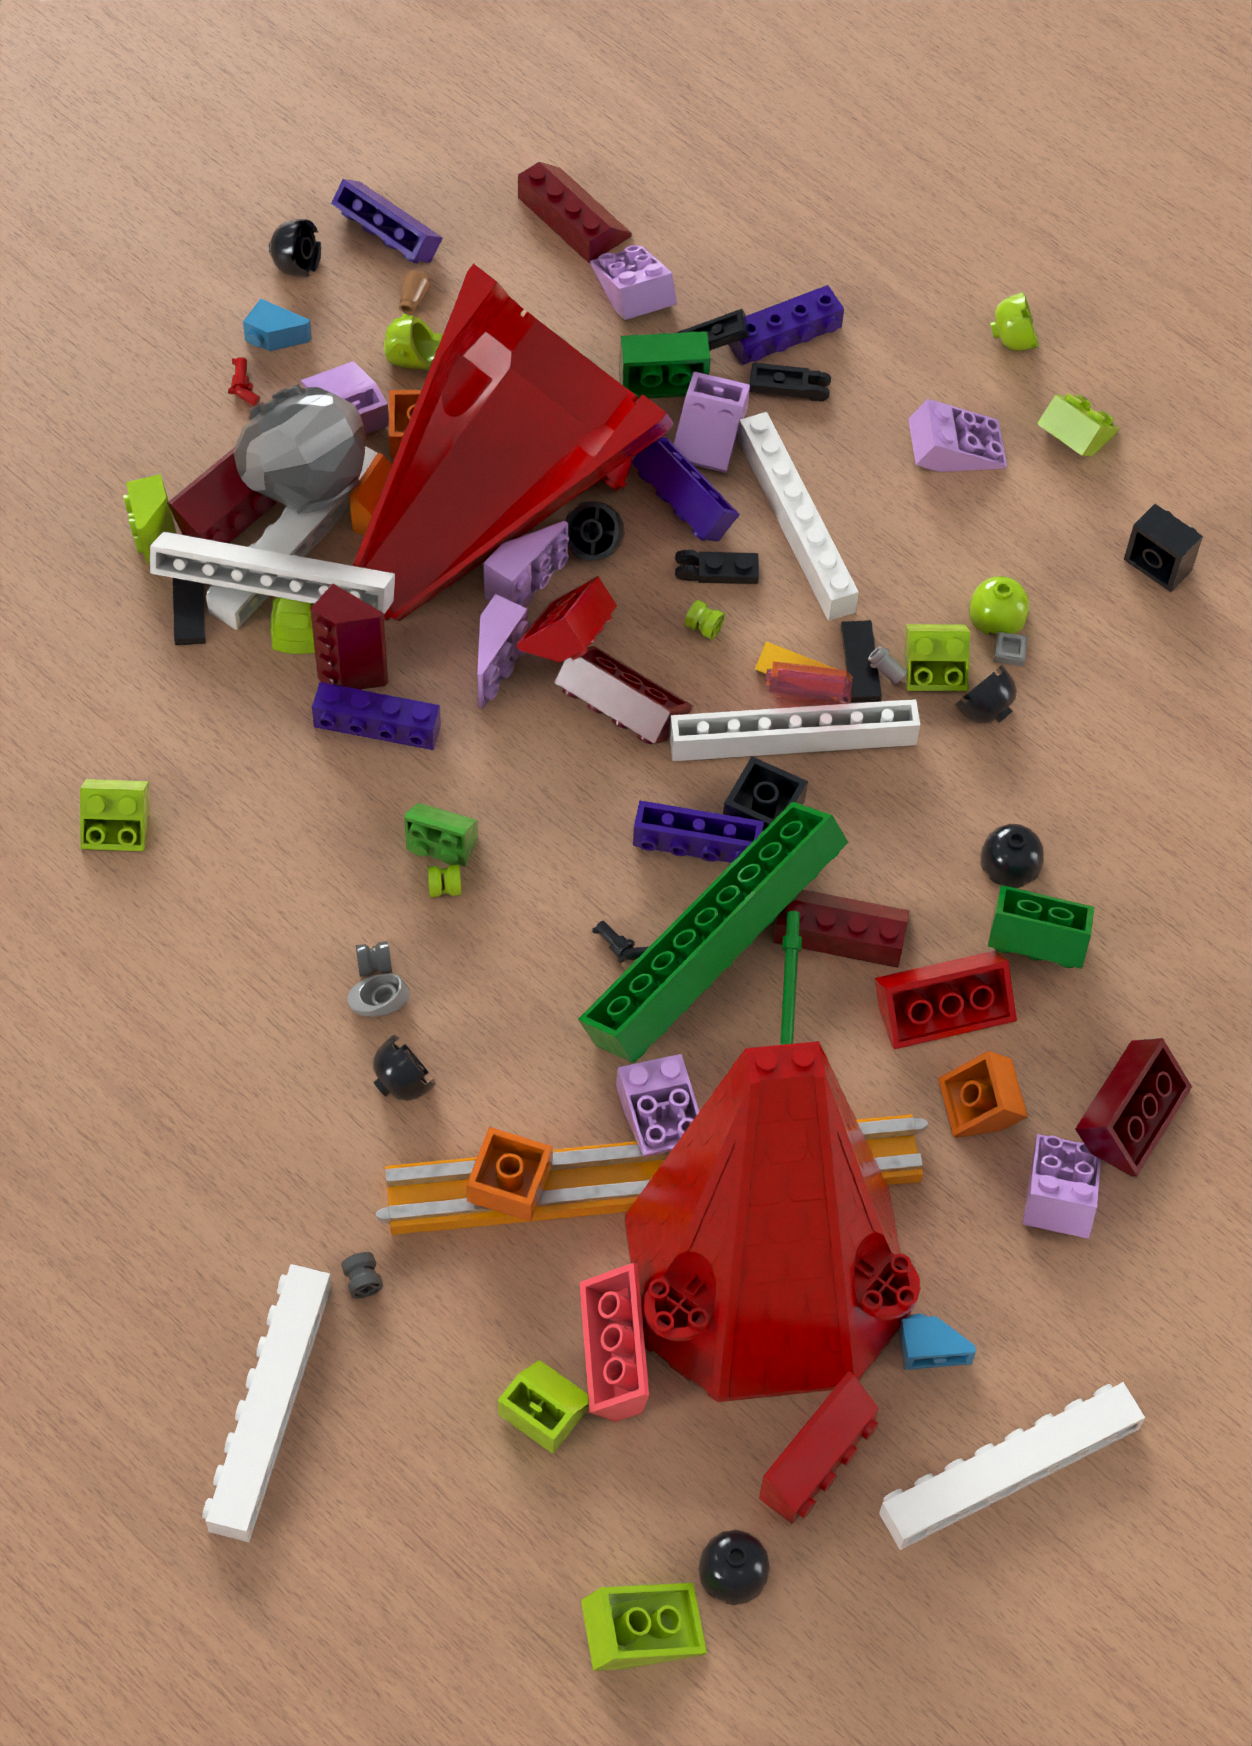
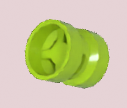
(704, 619)
(451, 880)

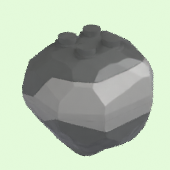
(302, 448)

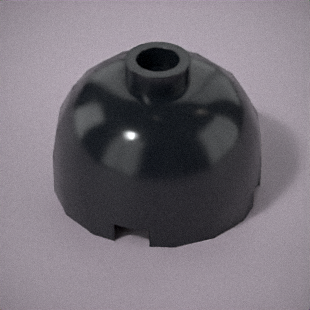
(295, 247)
(594, 530)
(990, 698)
(1012, 855)
(400, 1071)
(734, 1567)

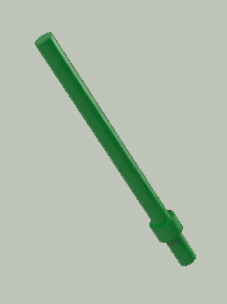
(791, 945)

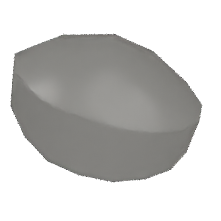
(378, 995)

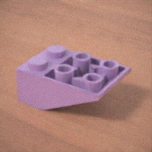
(635, 281)
(357, 388)
(711, 420)
(955, 439)
(526, 564)
(500, 630)
(657, 1102)
(1062, 1187)

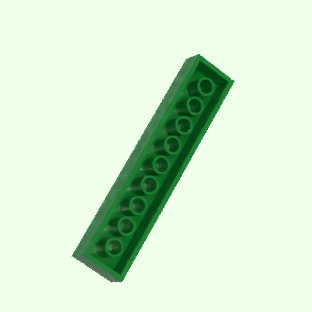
(713, 931)

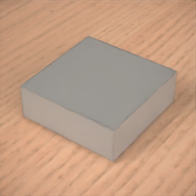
(1010, 649)

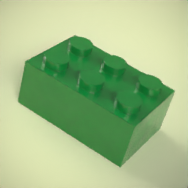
(662, 362)
(1041, 927)

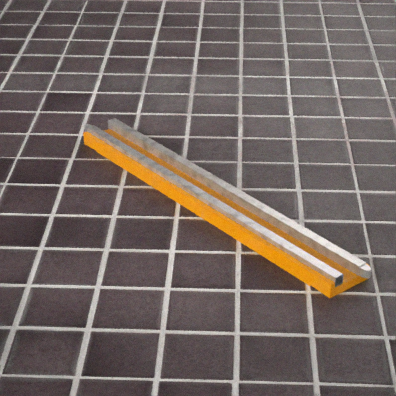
(592, 1180)

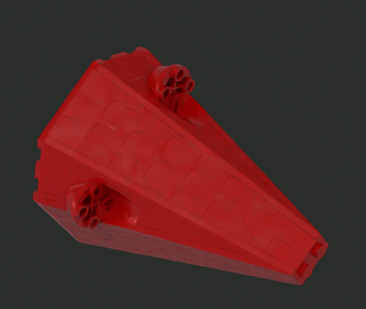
(497, 444)
(770, 1237)

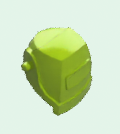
(410, 343)
(291, 626)

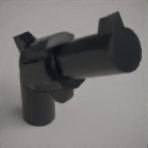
(619, 944)

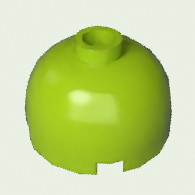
(1015, 323)
(999, 606)

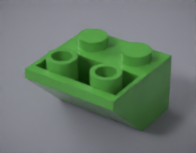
(440, 834)

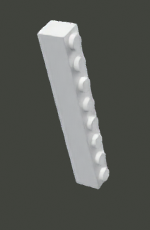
(798, 516)
(290, 535)
(265, 571)
(794, 730)
(268, 1403)
(1010, 1465)

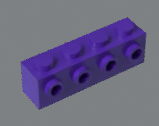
(387, 221)
(789, 324)
(685, 490)
(376, 716)
(693, 832)

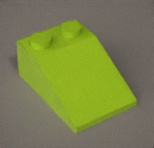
(642, 1625)

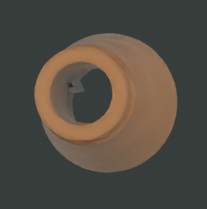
(414, 289)

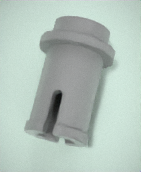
(887, 664)

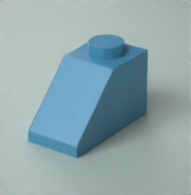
(275, 327)
(932, 1344)

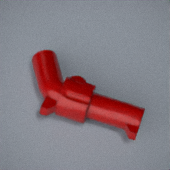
(240, 382)

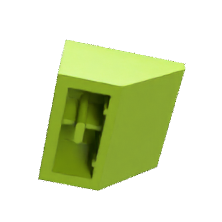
(1078, 424)
(148, 512)
(937, 657)
(114, 814)
(543, 1405)

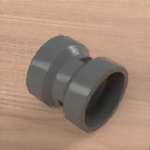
(375, 958)
(362, 1276)

